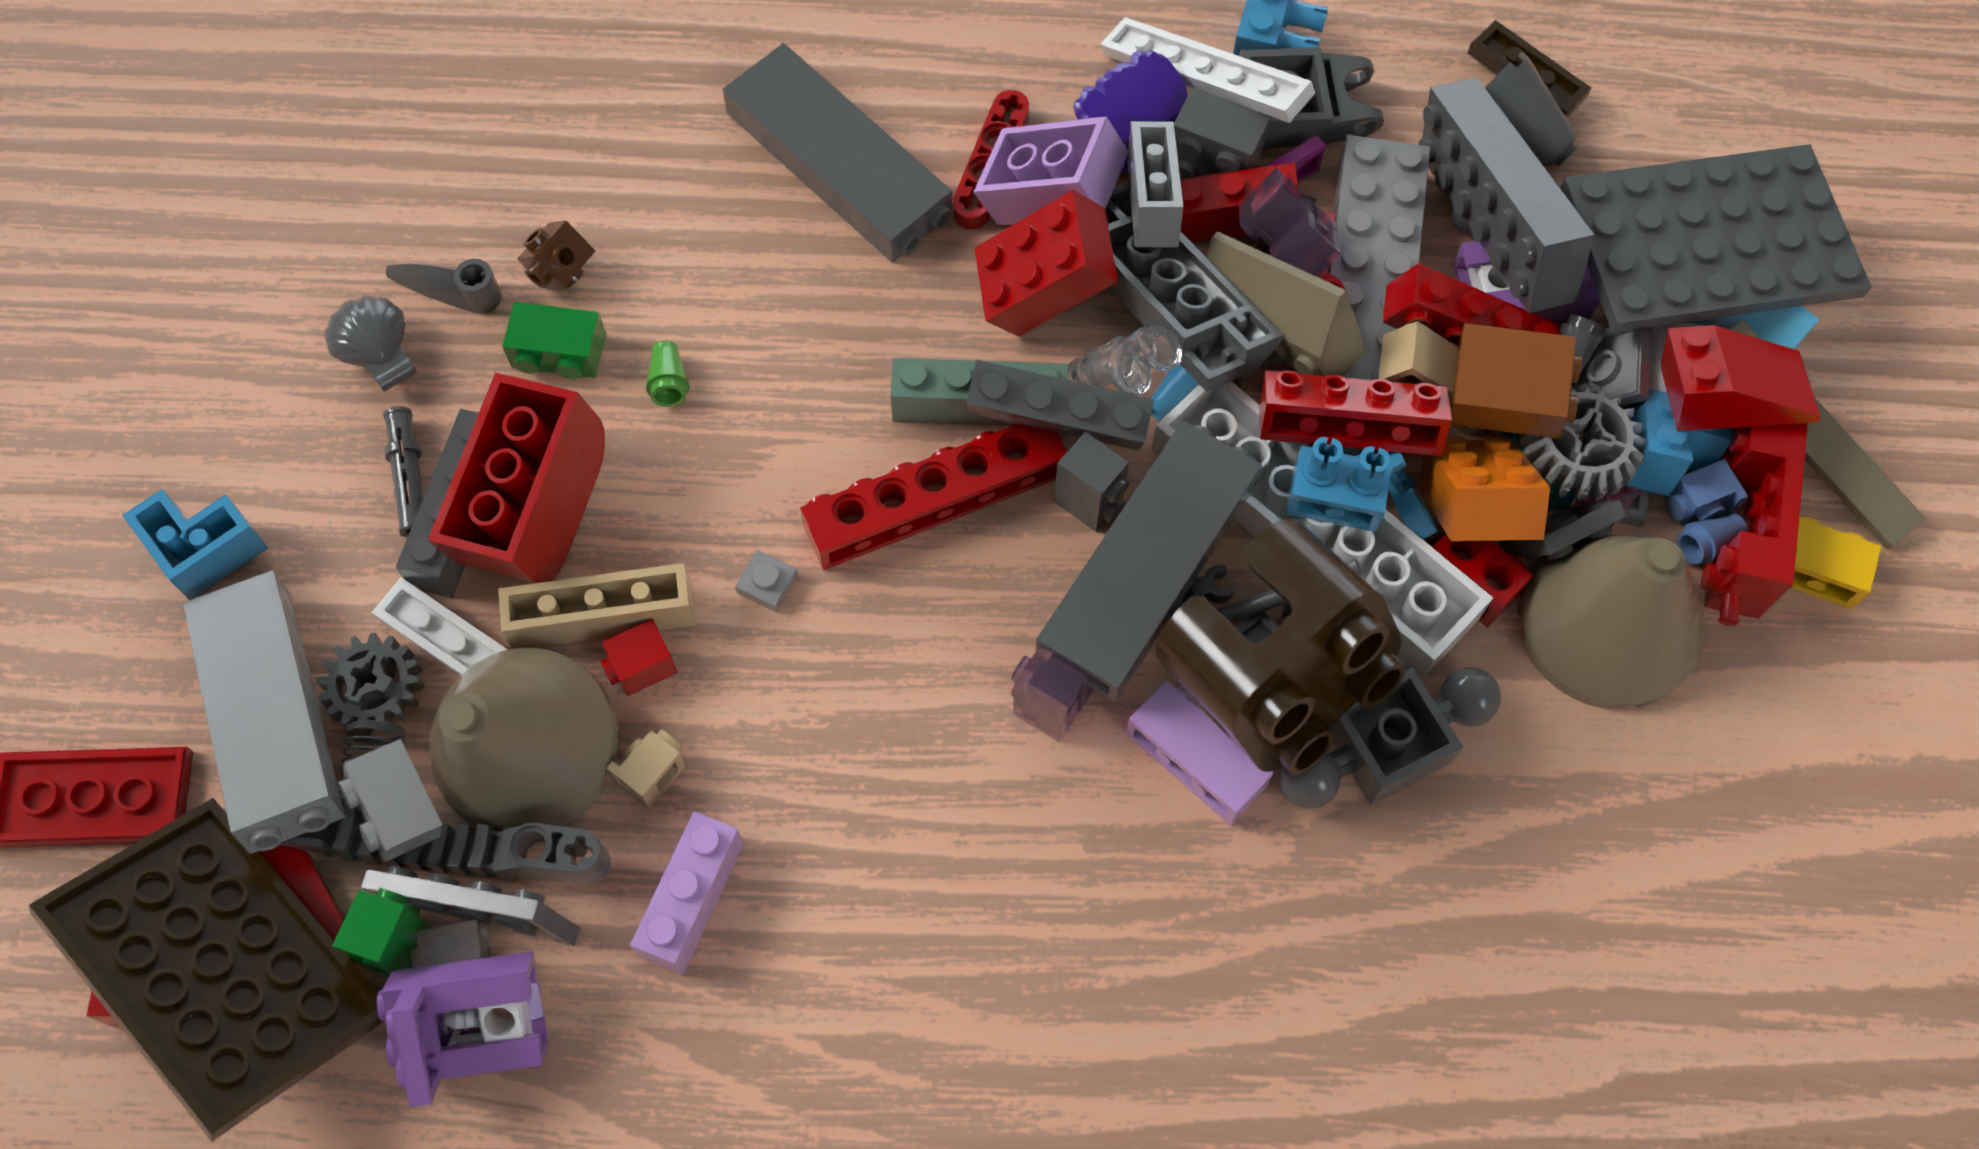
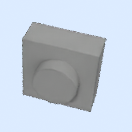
(766, 581)

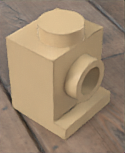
(649, 767)

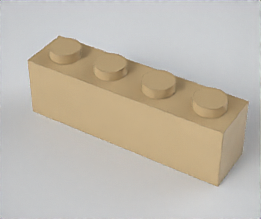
(596, 606)

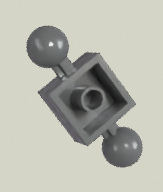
(1397, 739)

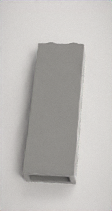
(262, 713)

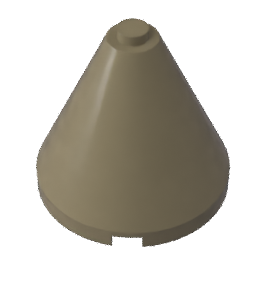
(1614, 620)
(523, 740)

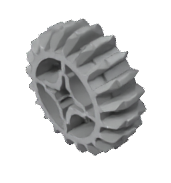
(1607, 439)

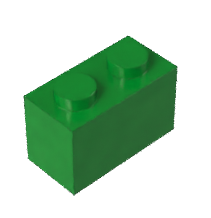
(554, 340)
(380, 931)

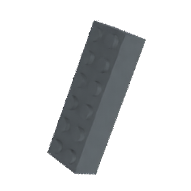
(1505, 196)

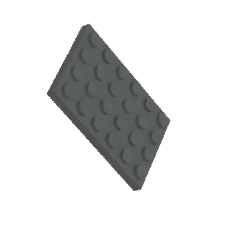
(1715, 238)

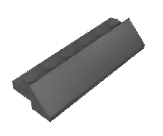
(1183, 290)

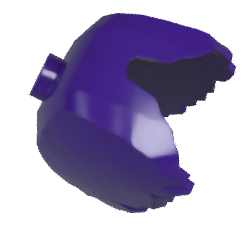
(1134, 92)

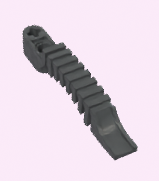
(476, 852)

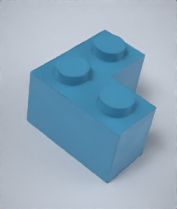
(1670, 451)
(197, 549)

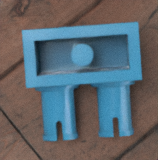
(1266, 20)
(1339, 485)

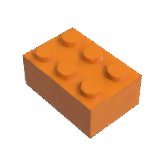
(1485, 490)

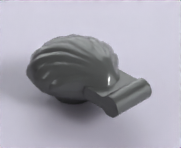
(370, 336)

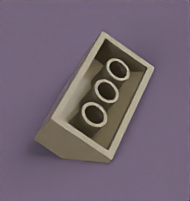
(1309, 312)

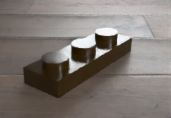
(1500, 46)

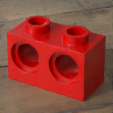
(1485, 563)

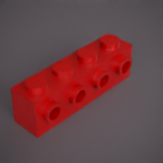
(1448, 303)
(1354, 412)

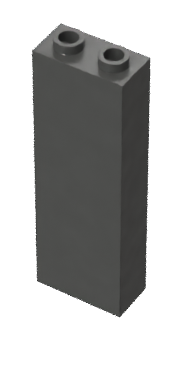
(839, 152)
(1150, 557)

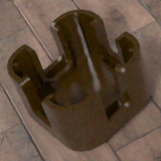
(1296, 683)

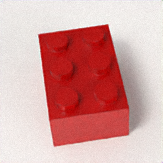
(1045, 264)

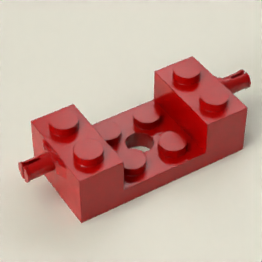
(1762, 561)

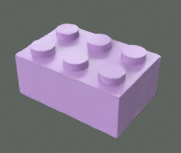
(1046, 161)

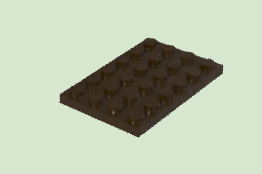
(209, 967)

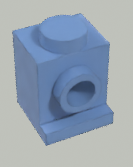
(1706, 494)

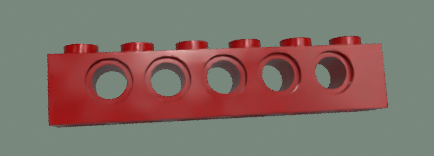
(921, 509)

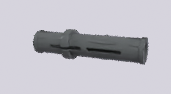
(398, 428)

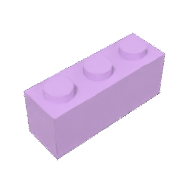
(1197, 752)
(687, 893)

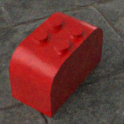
(521, 481)

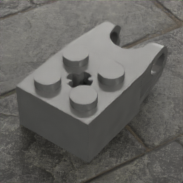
(1330, 111)

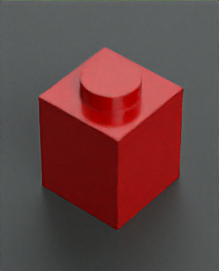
(637, 658)

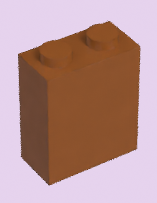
(1515, 381)

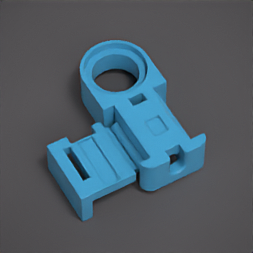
(1407, 501)

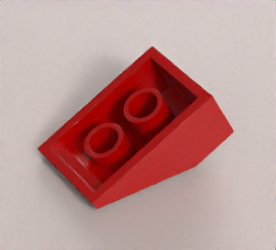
(1733, 380)

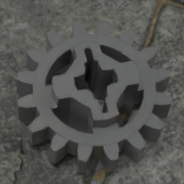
(370, 683)

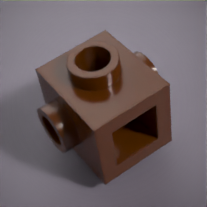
(555, 255)

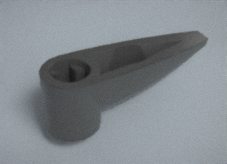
(466, 287)

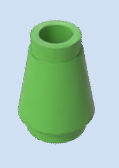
(666, 375)

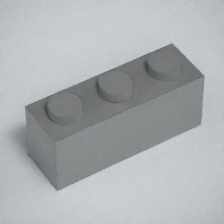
(1154, 184)

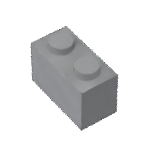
(390, 801)

